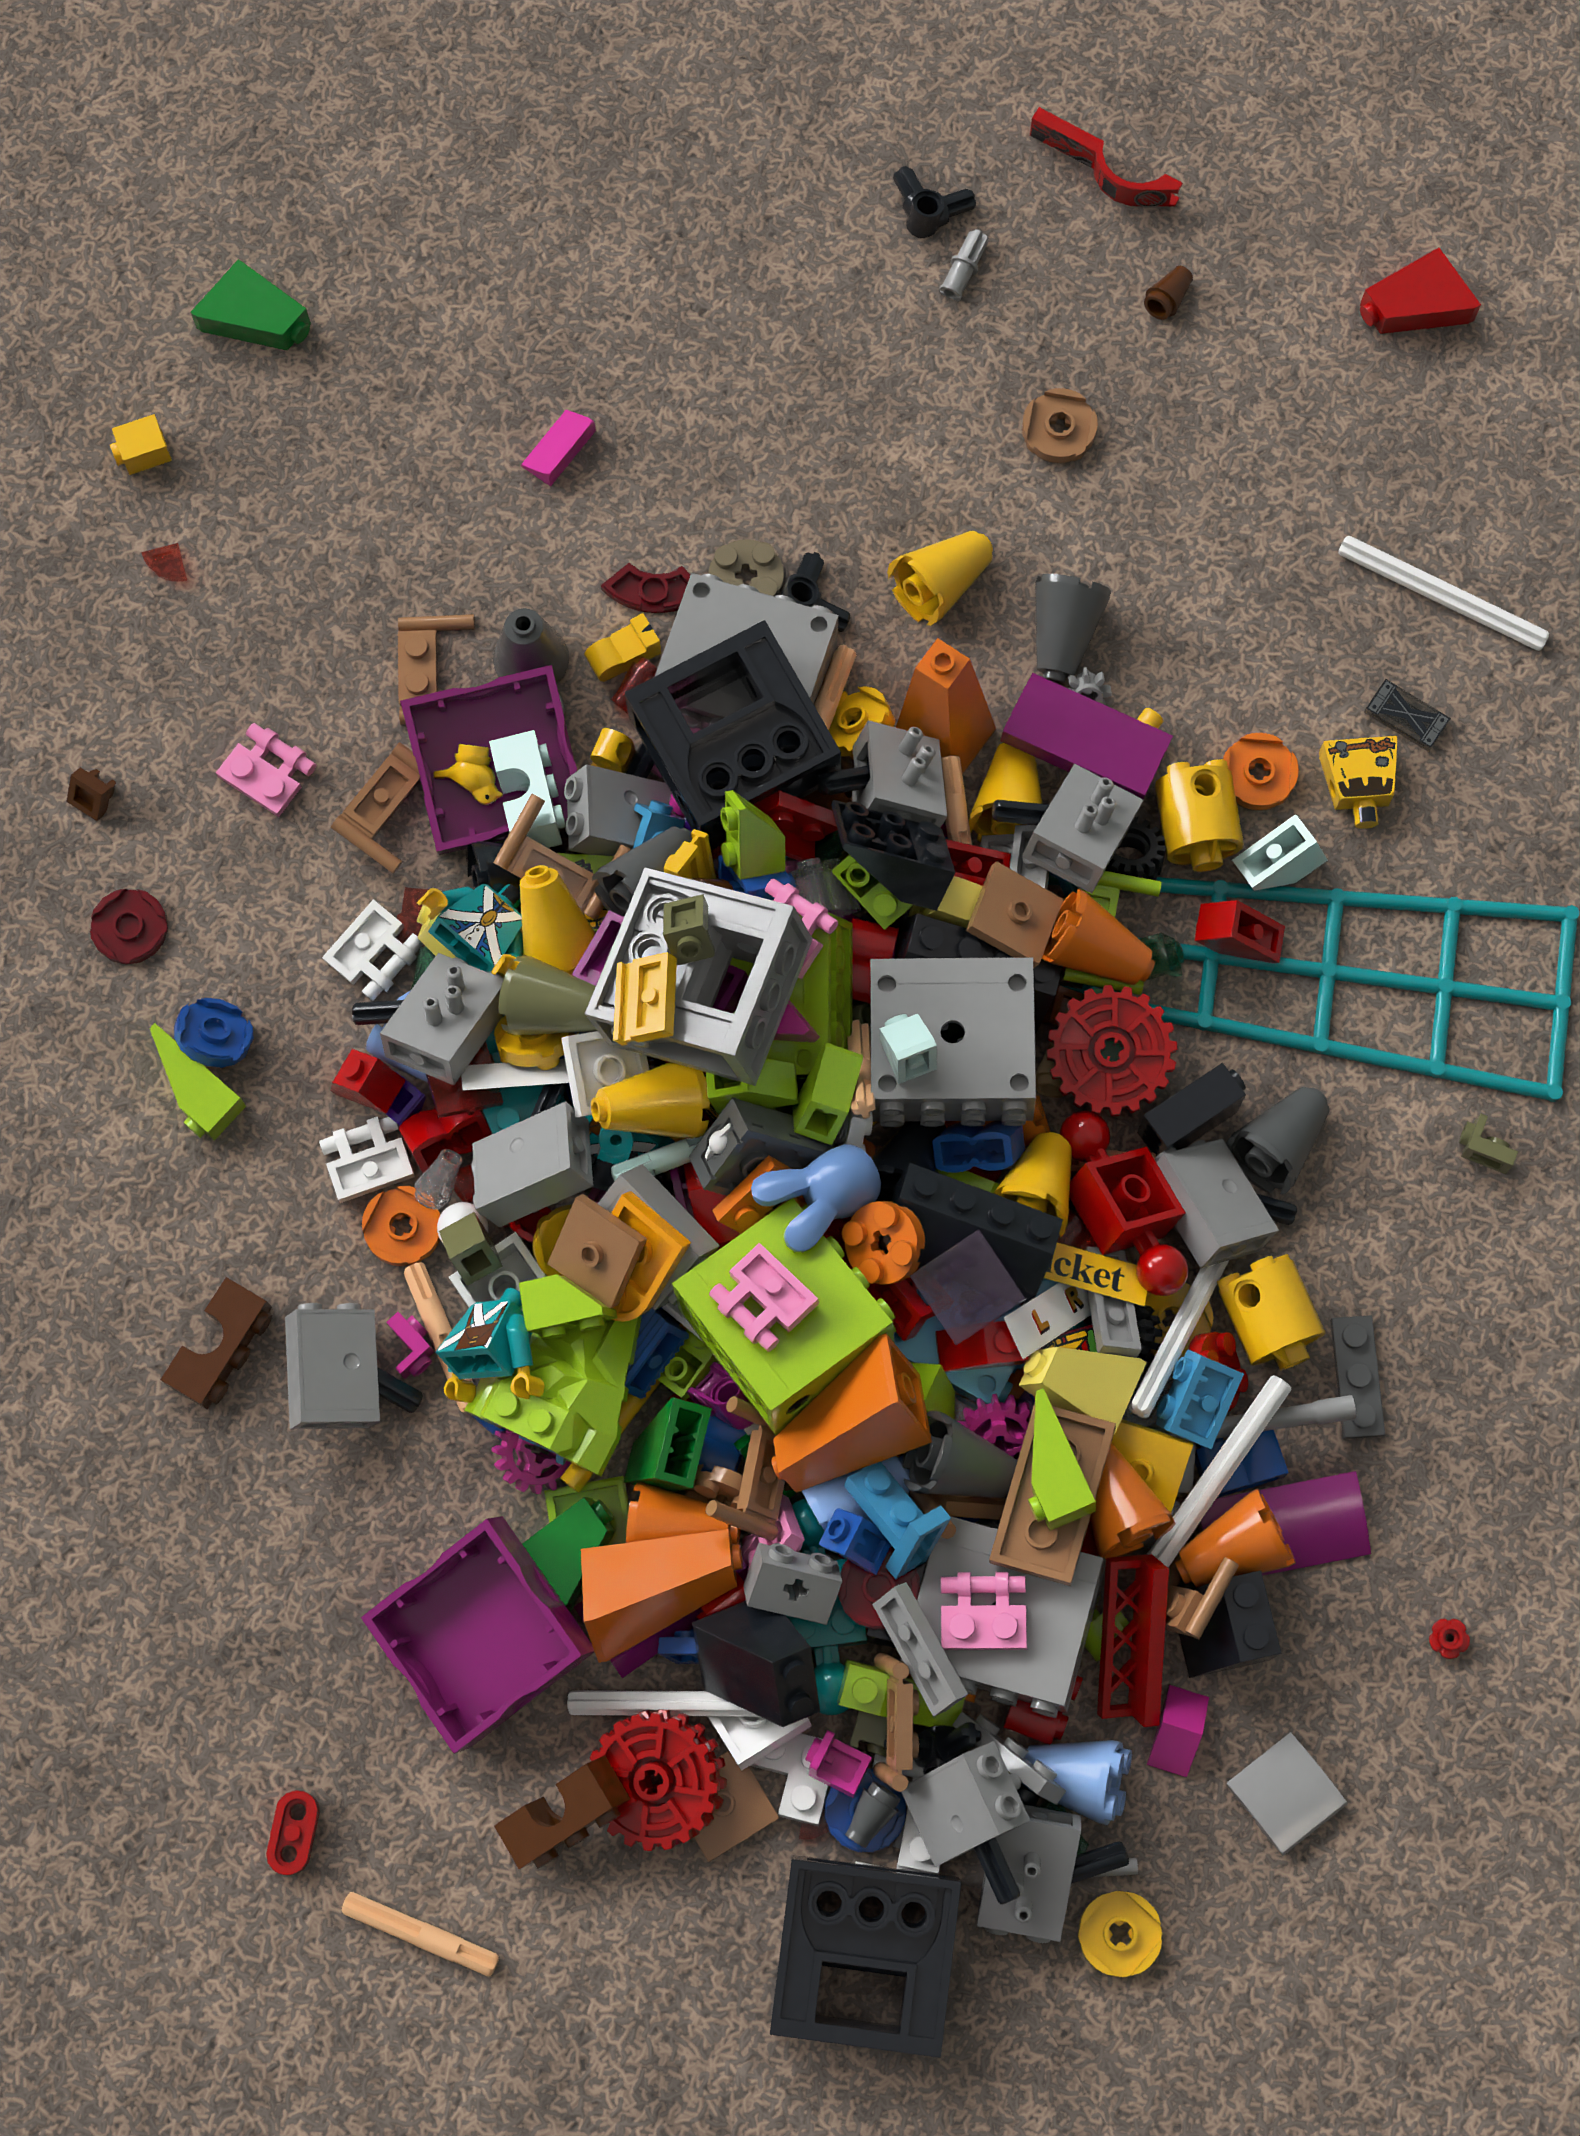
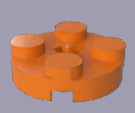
(1276, 759)
(380, 1233)
(904, 1249)

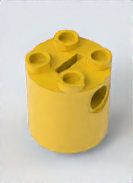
(1199, 814)
(1272, 1312)

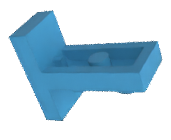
(897, 1517)

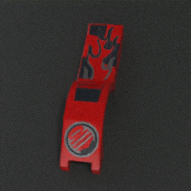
(1089, 151)

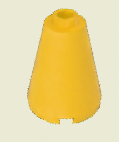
(939, 574)
(1009, 778)
(552, 920)
(655, 1102)
(1042, 1177)

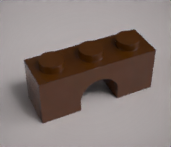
(204, 1375)
(589, 1798)

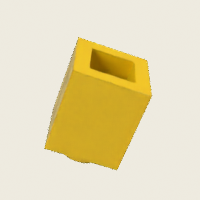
(140, 445)

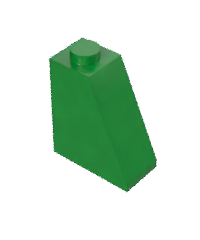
(251, 310)
(670, 1447)
(559, 1545)

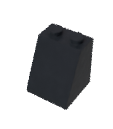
(1238, 1631)
(757, 1663)

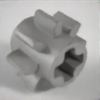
(1089, 682)

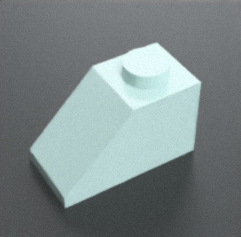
(1281, 856)
(908, 1047)

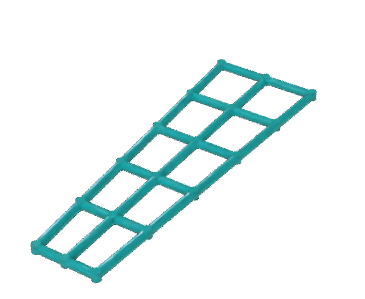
(1329, 971)

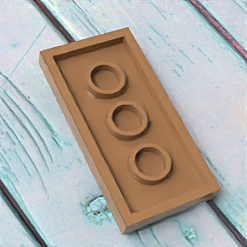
(1028, 1544)

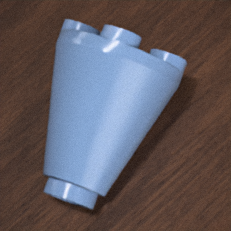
(1089, 1775)

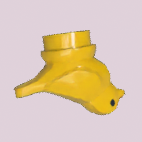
(473, 773)

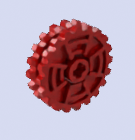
(1139, 1063)
(689, 1771)

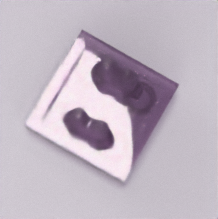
(967, 1287)

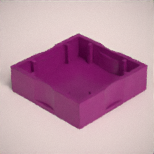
(474, 718)
(478, 1634)

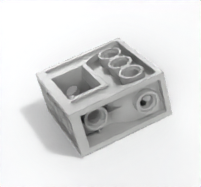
(740, 929)

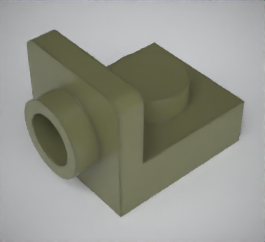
(687, 929)
(1488, 1151)

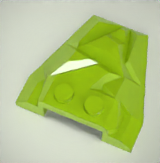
(581, 1394)

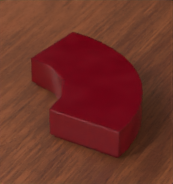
(647, 591)

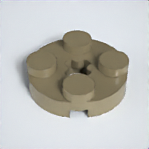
(750, 554)

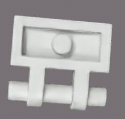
(362, 945)
(368, 1169)

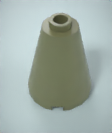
(544, 1000)

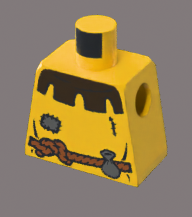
(1360, 775)

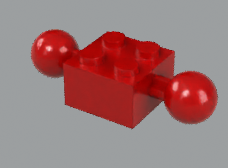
(1125, 1203)

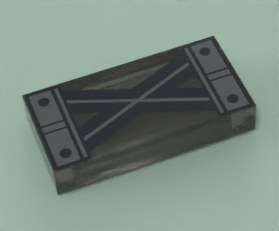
(1407, 715)

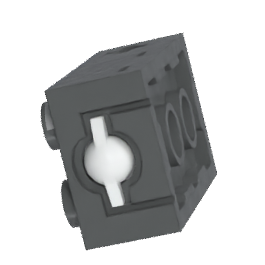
(743, 1139)

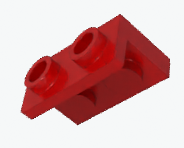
(799, 822)

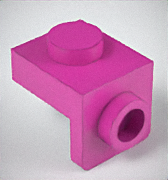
(412, 1334)
(837, 1764)

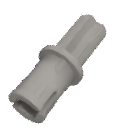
(964, 265)

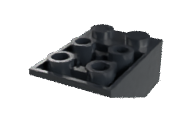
(898, 852)

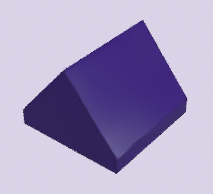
(407, 1103)

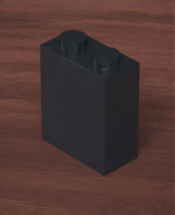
(1193, 1111)

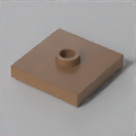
(1014, 914)
(597, 1251)
(741, 1814)

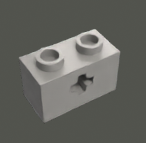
(792, 1583)

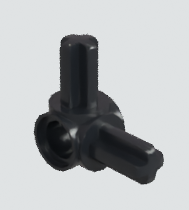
(927, 208)
(805, 588)
(943, 1743)

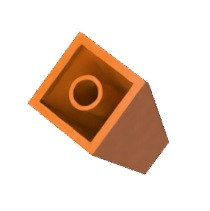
(948, 704)
(856, 1421)
(651, 1584)

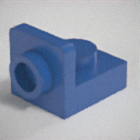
(855, 1540)
(680, 1648)

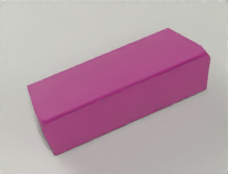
(559, 446)

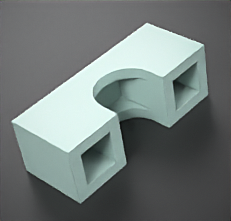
(521, 767)

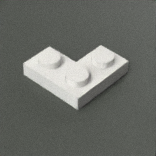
(802, 1794)

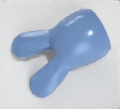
(831, 1186)

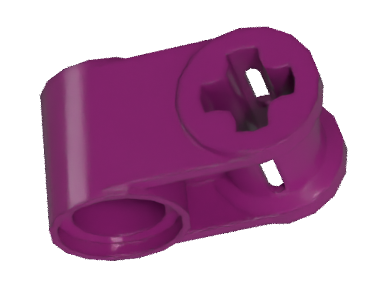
(715, 1392)

